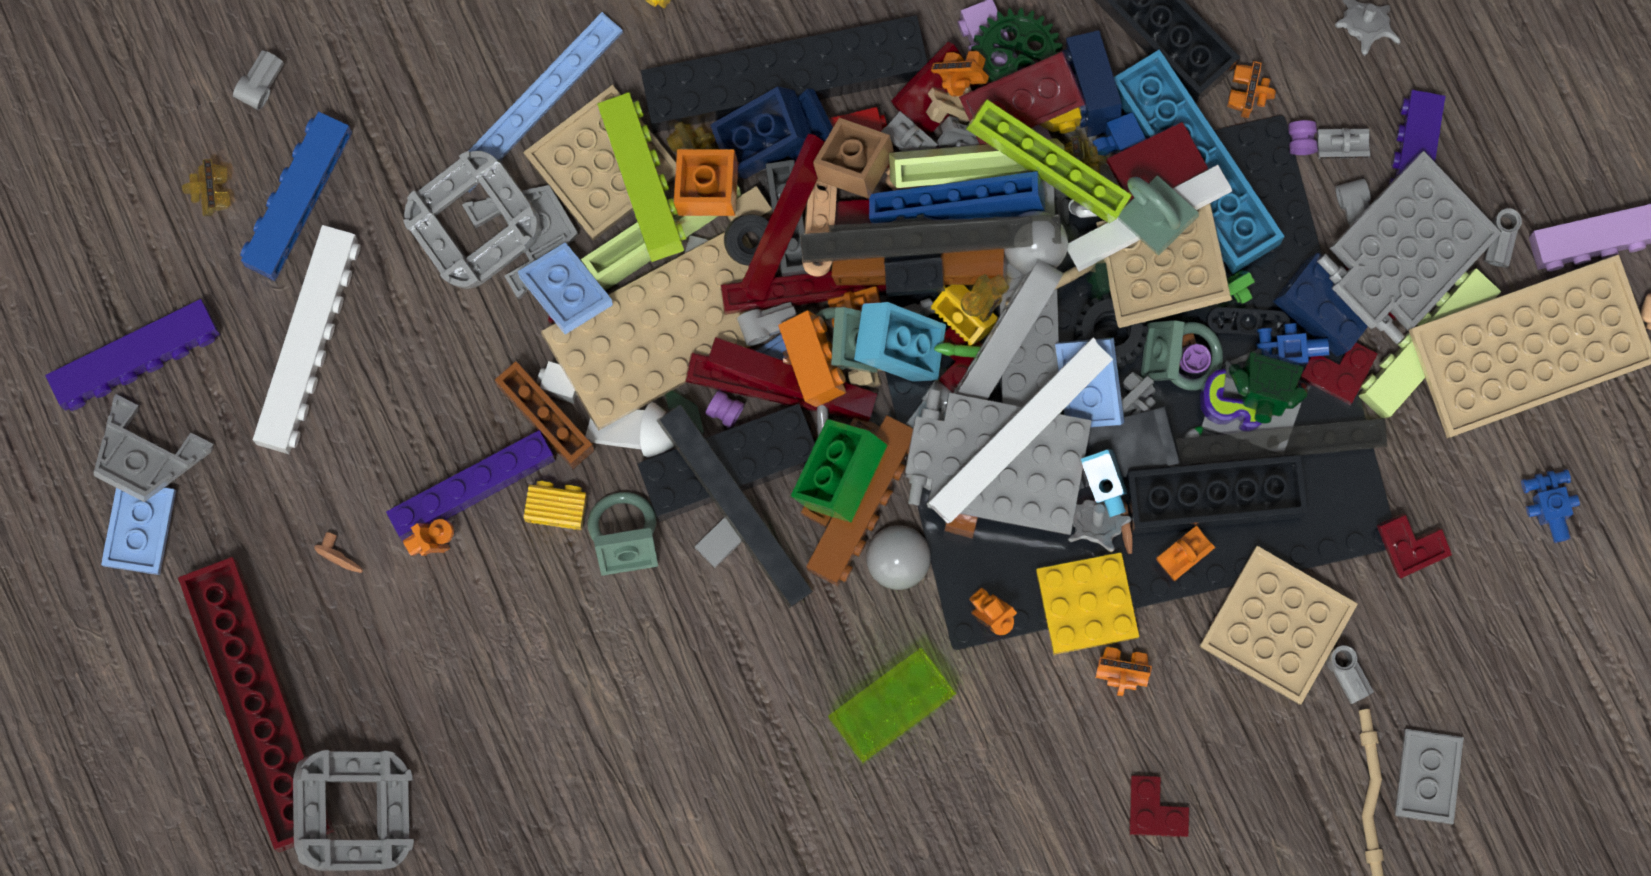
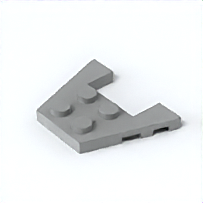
(553, 220)
(138, 464)

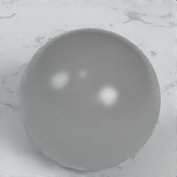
(1044, 249)
(898, 557)

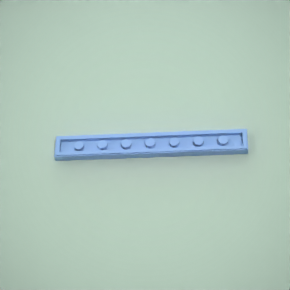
(549, 88)

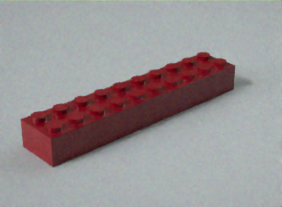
(249, 691)

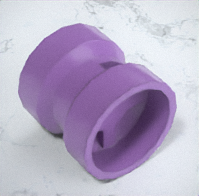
(1303, 137)
(1198, 360)
(725, 408)

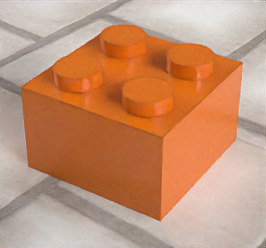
(706, 182)

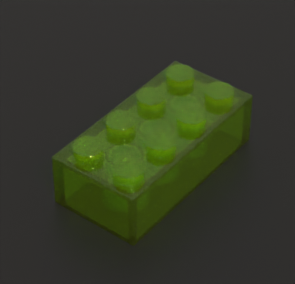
(891, 706)

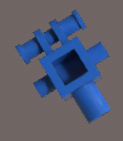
(1292, 346)
(1551, 505)

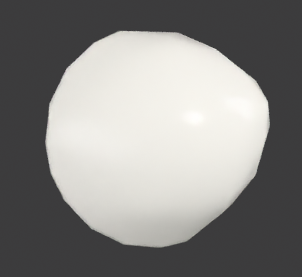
(634, 431)

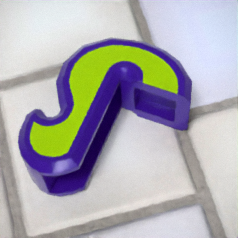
(1223, 409)

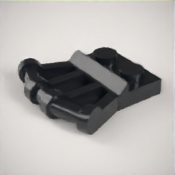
(914, 273)

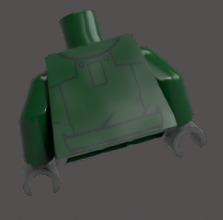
(1267, 385)

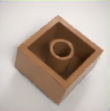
(853, 158)

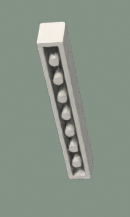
(306, 340)

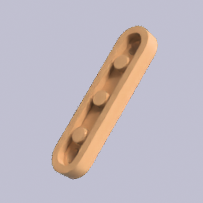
(819, 215)

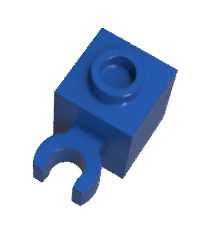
(1120, 135)

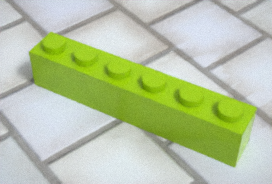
(1050, 161)
(640, 176)

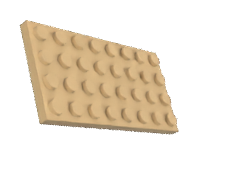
(648, 333)
(1532, 346)

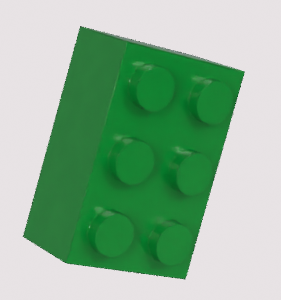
(839, 470)

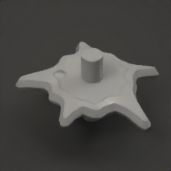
(1367, 23)
(1094, 524)

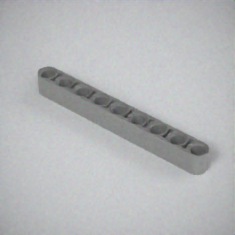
(1007, 335)

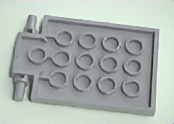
(1408, 248)
(1034, 488)

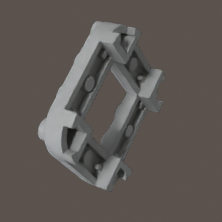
(448, 187)
(392, 811)

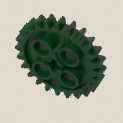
(1026, 30)

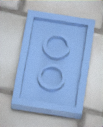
(565, 288)
(1102, 396)
(138, 532)

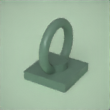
(1156, 213)
(845, 337)
(1164, 352)
(625, 549)

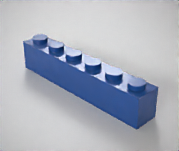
(296, 195)
(962, 200)

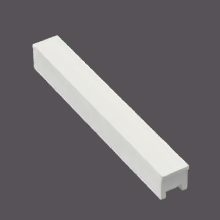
(1019, 431)

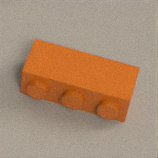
(812, 358)

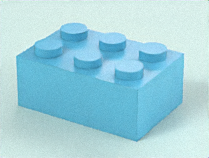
(899, 341)

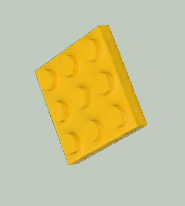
(1087, 603)

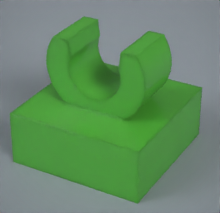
(1238, 286)

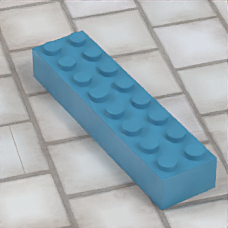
(1161, 102)

